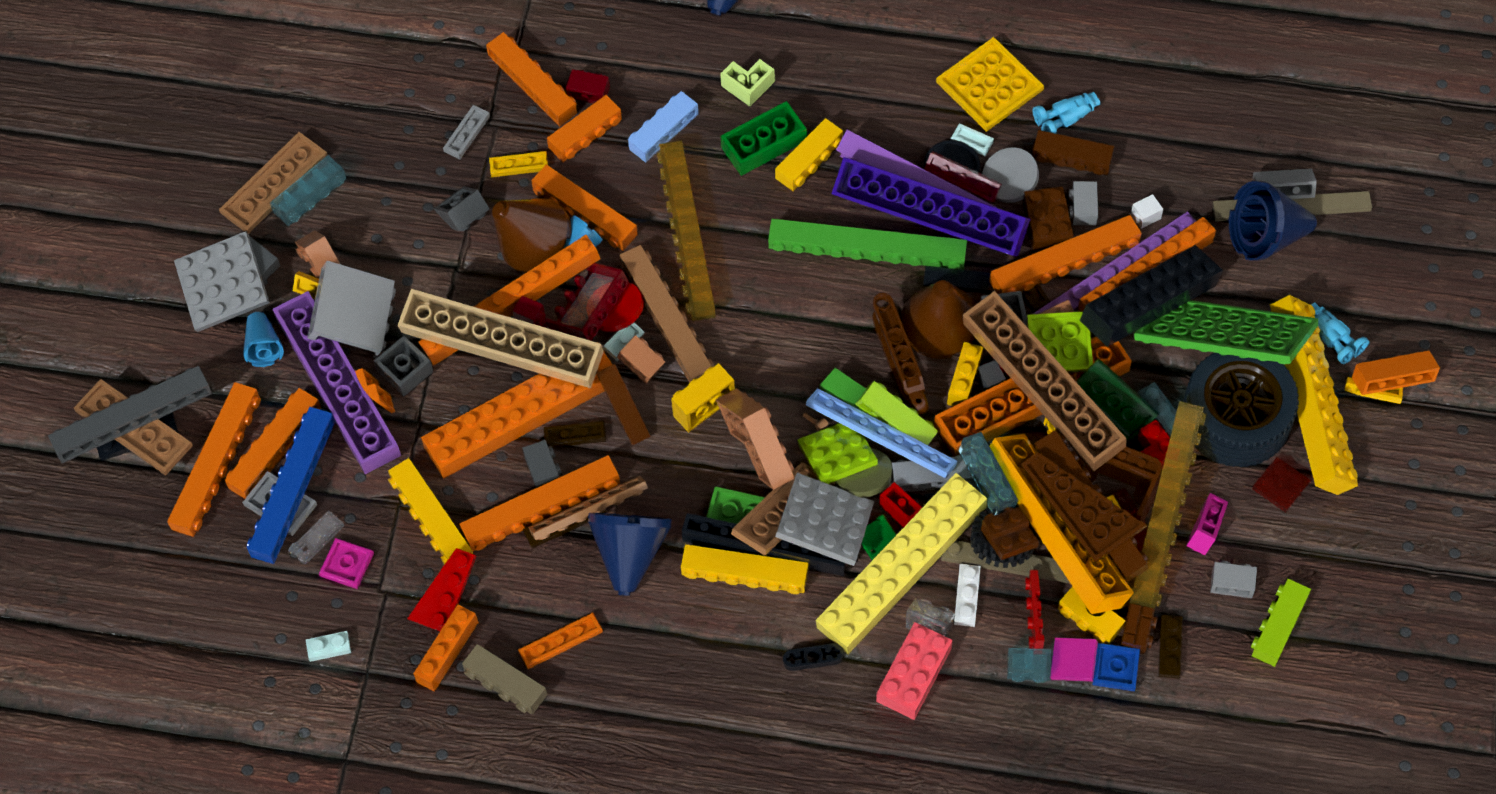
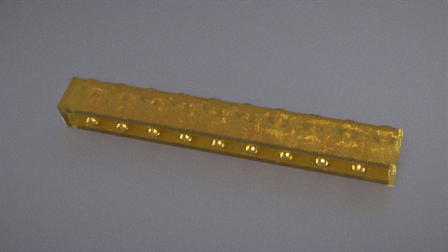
(687, 231)
(1167, 503)

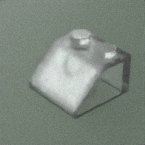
(930, 616)

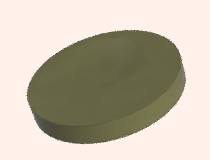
(871, 480)

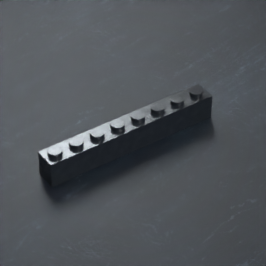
(718, 535)

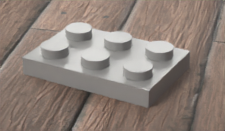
(261, 494)

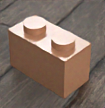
(641, 359)

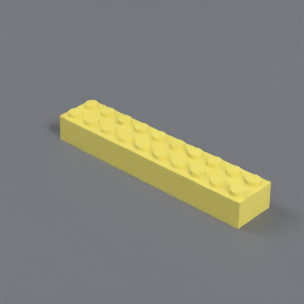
(901, 563)

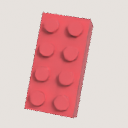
(914, 670)

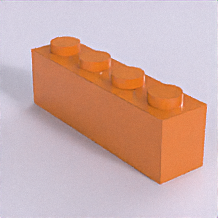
(584, 128)
(1395, 372)
(446, 647)

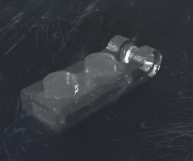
(316, 537)

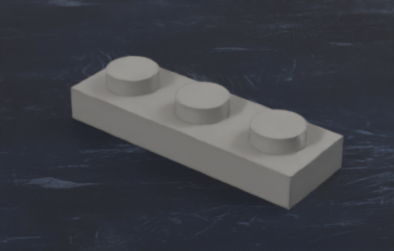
(466, 132)

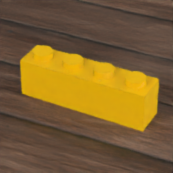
(809, 155)

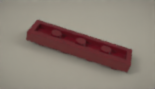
(962, 176)

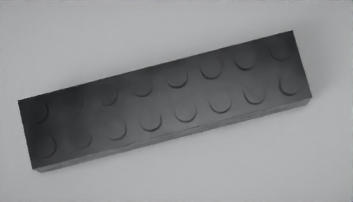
(1151, 295)

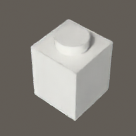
(1146, 211)

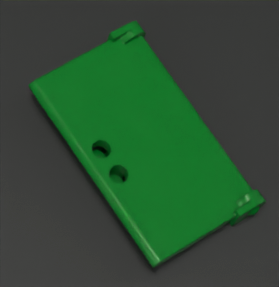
(877, 536)

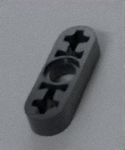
(817, 649)

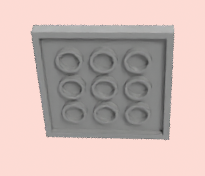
(221, 281)
(824, 519)

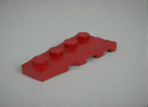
(444, 592)

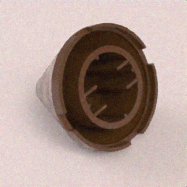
(530, 231)
(935, 320)

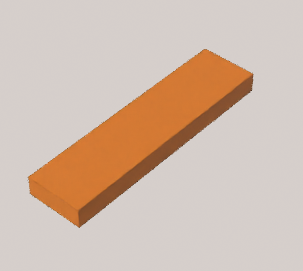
(560, 641)

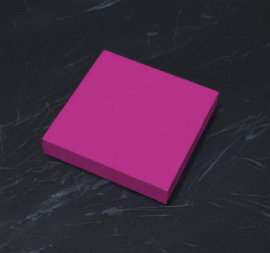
(346, 563)
(1074, 659)

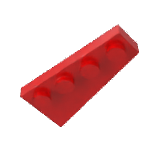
(1035, 641)

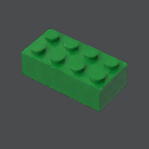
(763, 138)

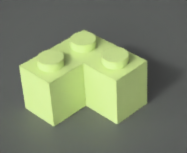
(748, 84)

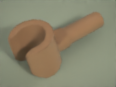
(819, 425)

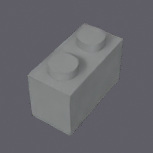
(1084, 203)
(1233, 579)

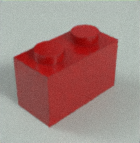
(899, 504)

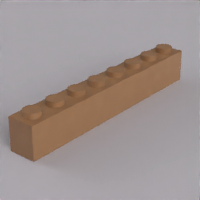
(665, 313)

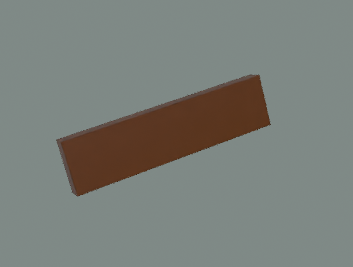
(623, 404)

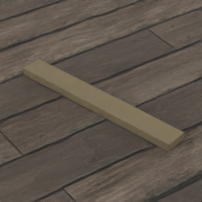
(1321, 204)

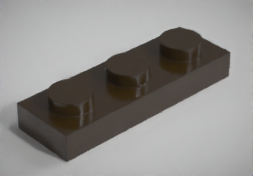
(1170, 646)

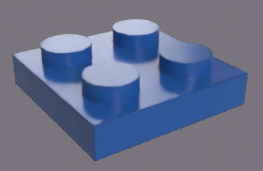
(1116, 667)

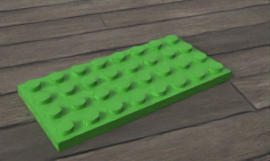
(1231, 331)

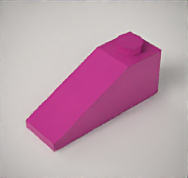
(1207, 524)

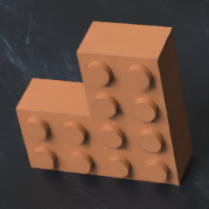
(752, 426)

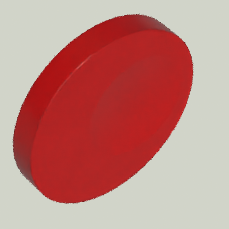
(625, 311)

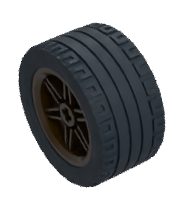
(1261, 389)

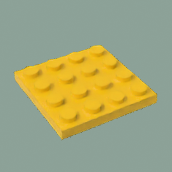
(990, 84)

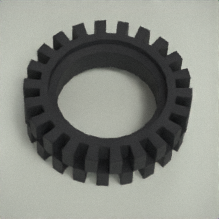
(985, 549)

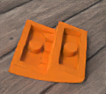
(374, 391)

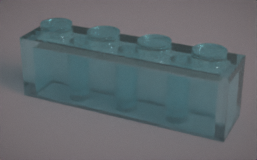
(308, 190)
(987, 473)

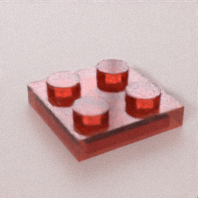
(1281, 484)

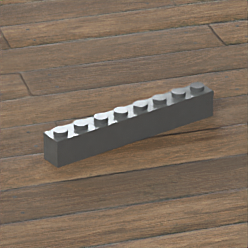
(129, 414)

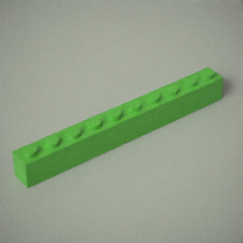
(867, 244)

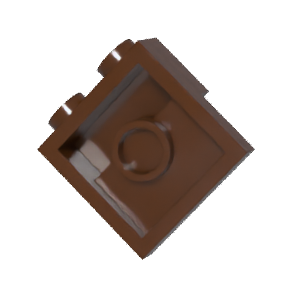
(1009, 532)

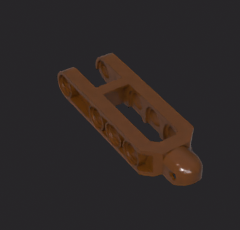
(893, 340)

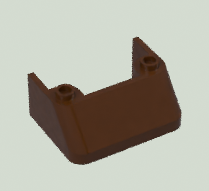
(1133, 469)

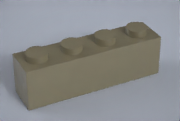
(504, 679)

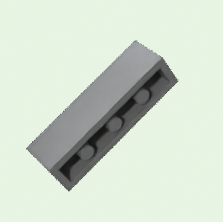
(914, 477)

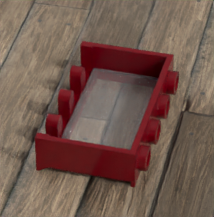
(590, 303)

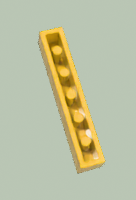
(426, 509)
(744, 569)

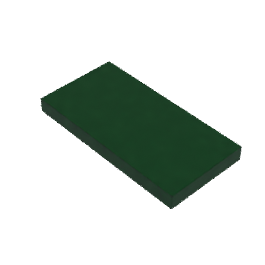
(1116, 399)

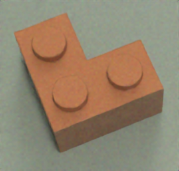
(315, 250)

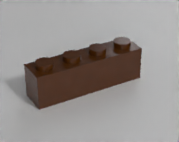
(1073, 152)

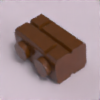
(1137, 628)

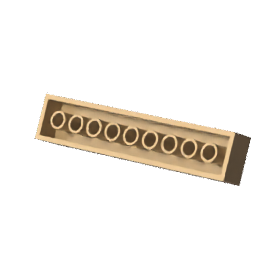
(501, 338)

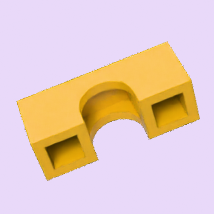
(965, 373)
(1103, 627)

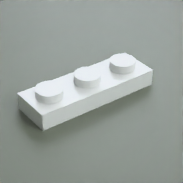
(967, 595)

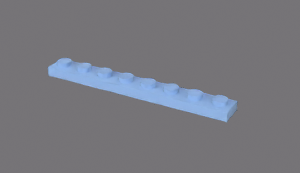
(881, 433)

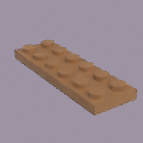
(289, 164)
(152, 442)
(761, 523)

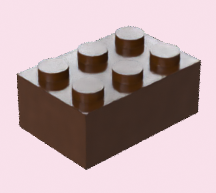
(1048, 216)

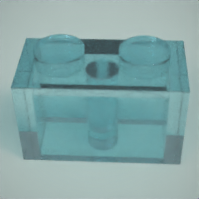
(1029, 664)

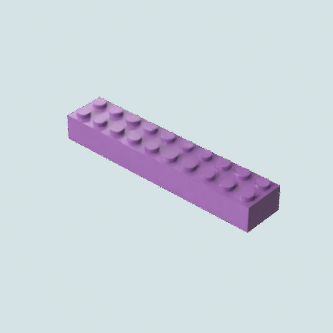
(338, 386)

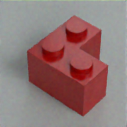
(1154, 441)

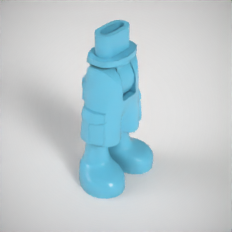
(1067, 111)
(1335, 331)

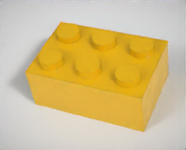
(699, 398)

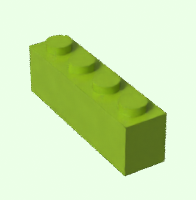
(890, 409)
(1281, 622)

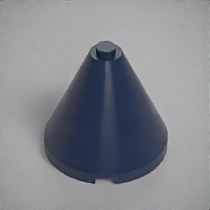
(1266, 221)
(627, 546)

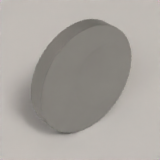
(1015, 171)

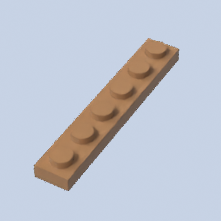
(594, 505)

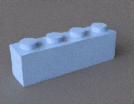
(663, 126)

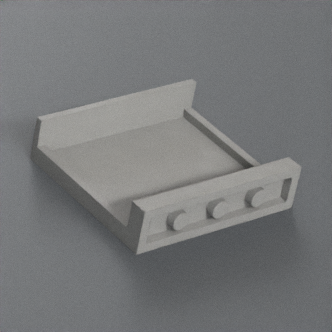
(352, 307)

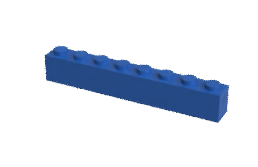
(291, 485)

